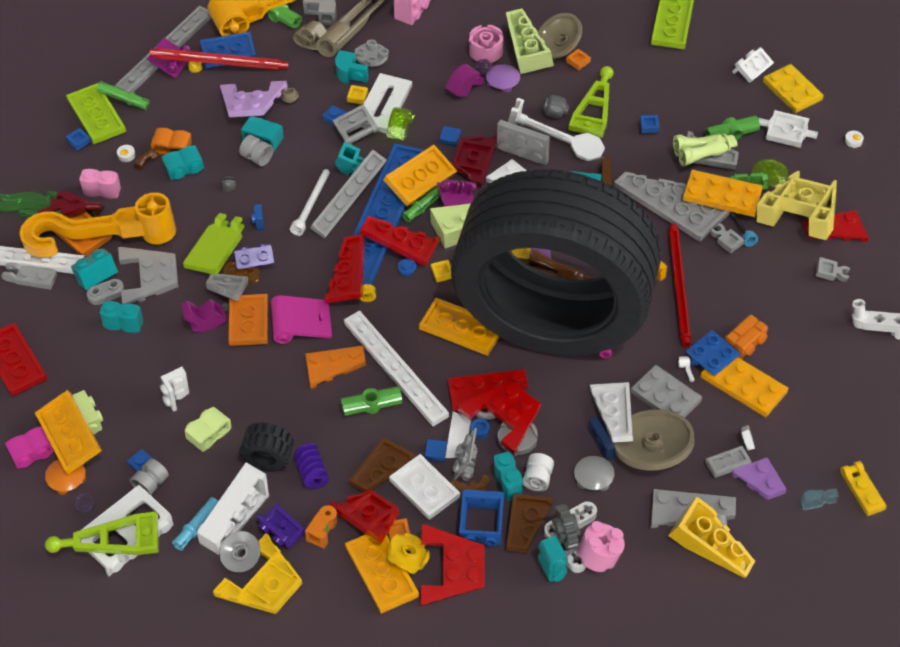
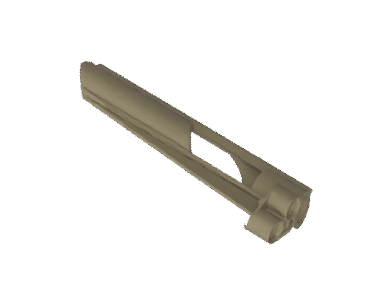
(330, 41)

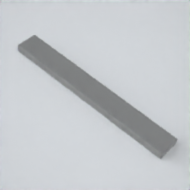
(178, 36)

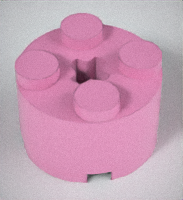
(486, 43)
(600, 546)

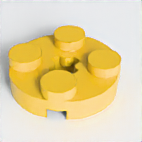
(411, 562)

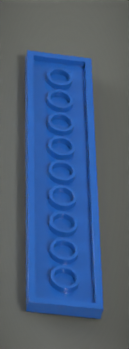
(384, 206)

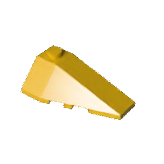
(705, 535)

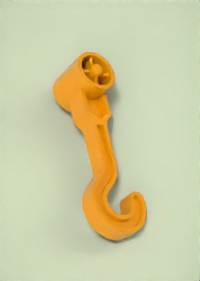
(236, 15)
(148, 218)

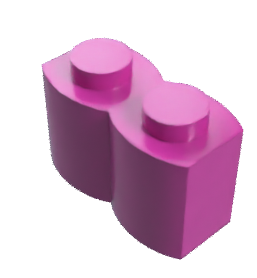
(29, 447)

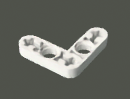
(585, 519)

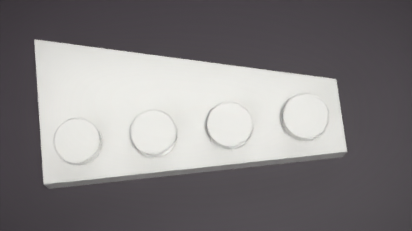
(615, 409)

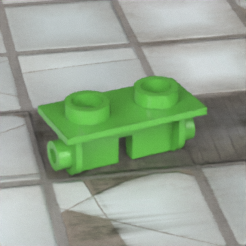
(755, 178)

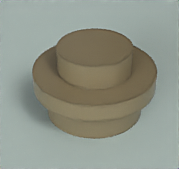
(289, 95)

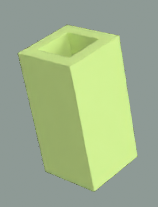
(86, 405)

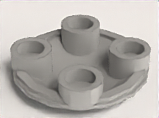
(371, 53)
(594, 473)

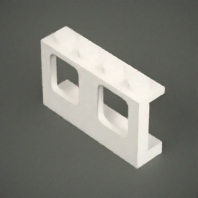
(120, 510)

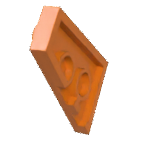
(328, 364)

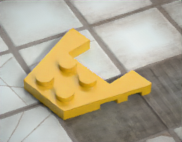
(270, 585)

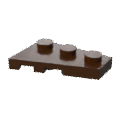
(380, 464)
(526, 520)

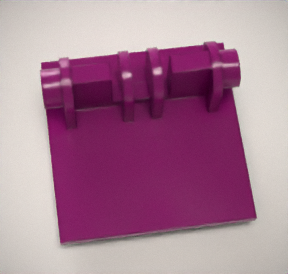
(171, 67)
(456, 192)

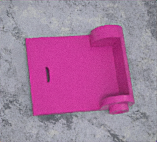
(299, 317)

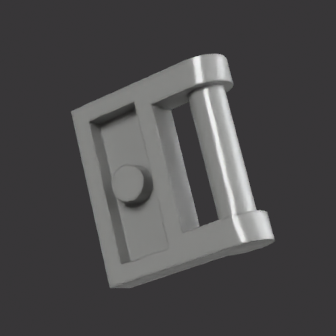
(353, 120)

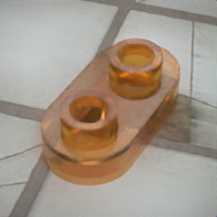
(253, 277)

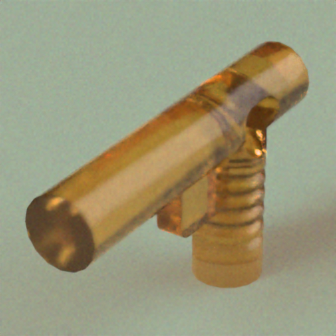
(473, 485)

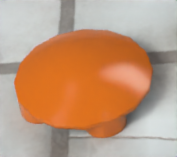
(61, 480)

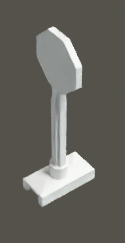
(584, 145)

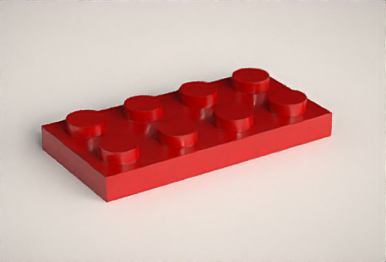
(17, 362)

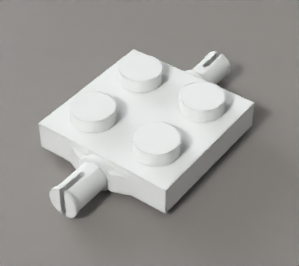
(787, 128)

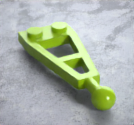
(591, 125)
(145, 537)

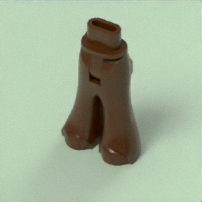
(563, 271)

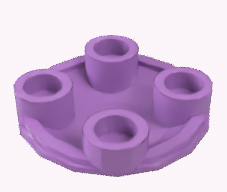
(503, 77)

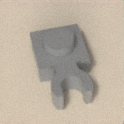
(727, 239)
(829, 270)

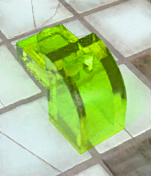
(399, 123)

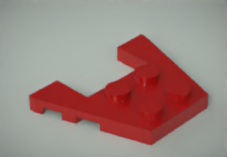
(509, 405)
(461, 565)

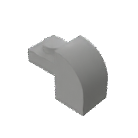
(323, 8)

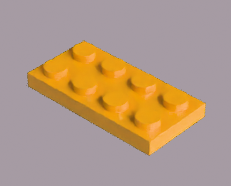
(419, 175)
(722, 193)
(457, 326)
(748, 386)
(68, 432)
(385, 581)

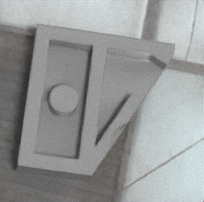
(227, 285)

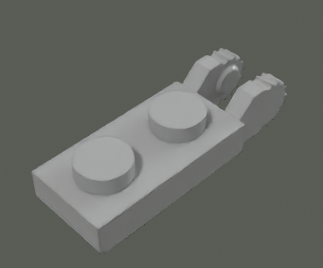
(30, 276)

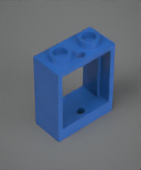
(482, 500)

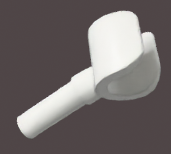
(684, 362)

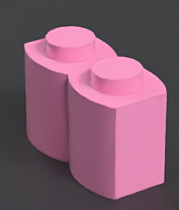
(100, 183)

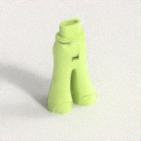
(694, 149)

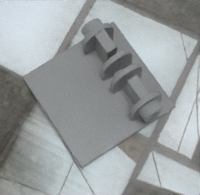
(466, 457)

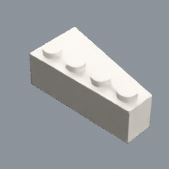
(234, 508)

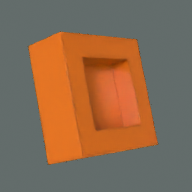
(578, 59)
(399, 527)

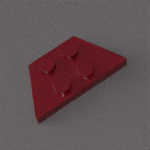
(474, 157)

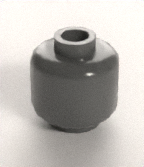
(555, 106)

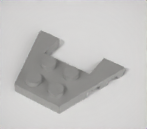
(157, 273)

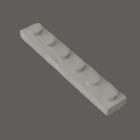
(348, 194)

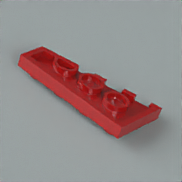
(407, 243)

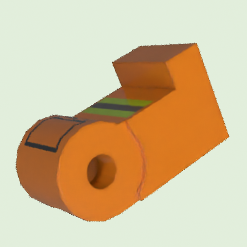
(320, 526)

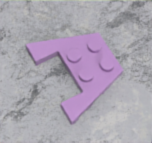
(250, 103)

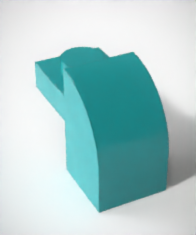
(348, 69)
(348, 159)

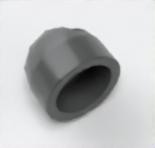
(228, 184)

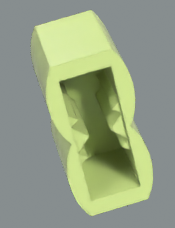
(207, 429)

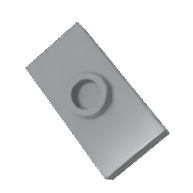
(727, 461)

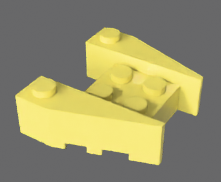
(801, 198)

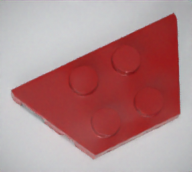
(368, 513)

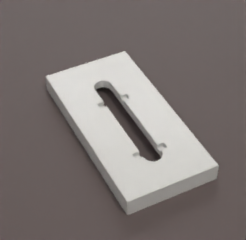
(398, 96)

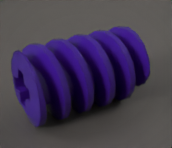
(311, 466)

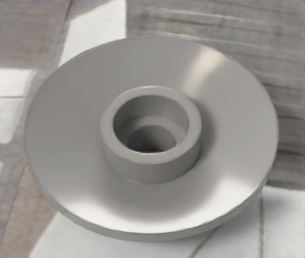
(231, 550)

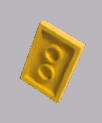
(793, 88)

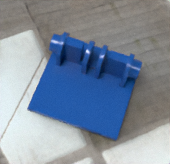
(712, 353)

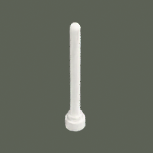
(298, 226)

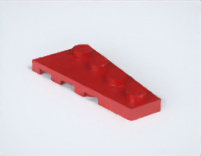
(349, 271)
(470, 386)

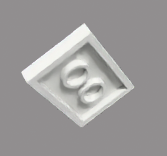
(424, 487)

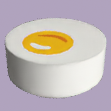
(854, 139)
(126, 153)

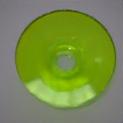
(775, 170)

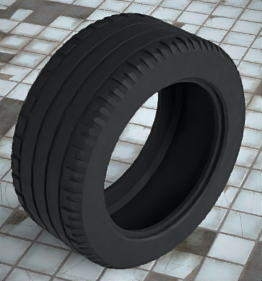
(566, 216)

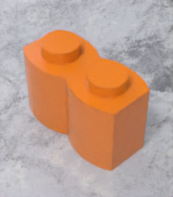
(168, 141)

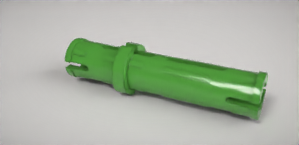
(120, 94)
(419, 207)

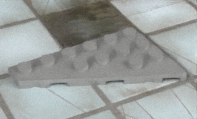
(666, 200)

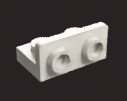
(754, 65)
(174, 387)

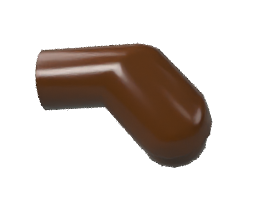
(144, 157)

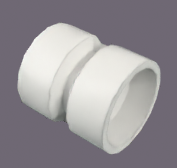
(538, 472)

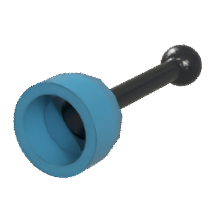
(749, 236)

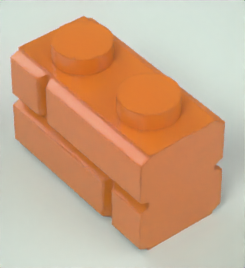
(747, 336)

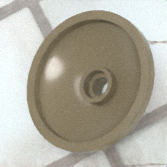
(561, 34)

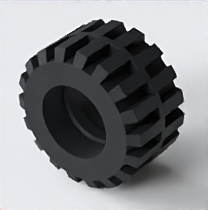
(266, 446)

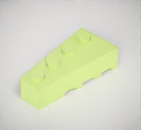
(528, 45)
(448, 222)

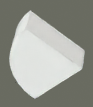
(746, 433)

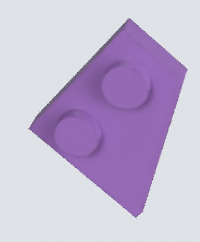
(761, 478)

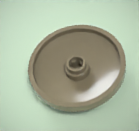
(658, 441)

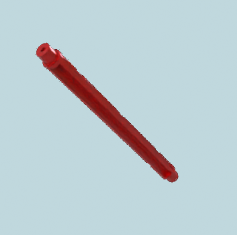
(223, 59)
(685, 335)

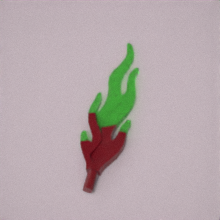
(59, 202)

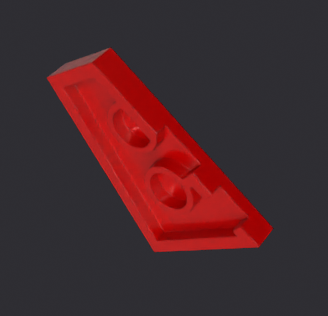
(846, 226)

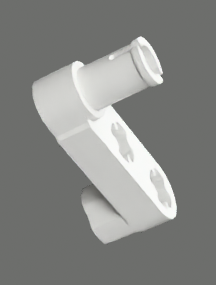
(869, 319)

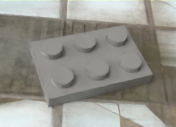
(523, 142)
(665, 392)

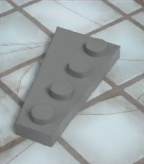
(670, 505)

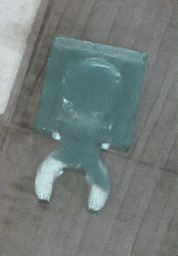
(816, 498)

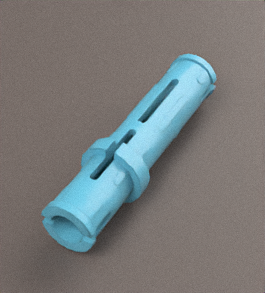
(190, 530)

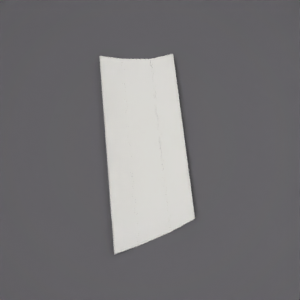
(458, 430)

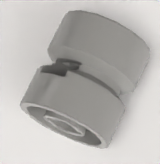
(255, 150)
(151, 475)

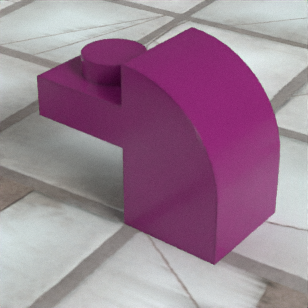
(463, 79)
(205, 317)

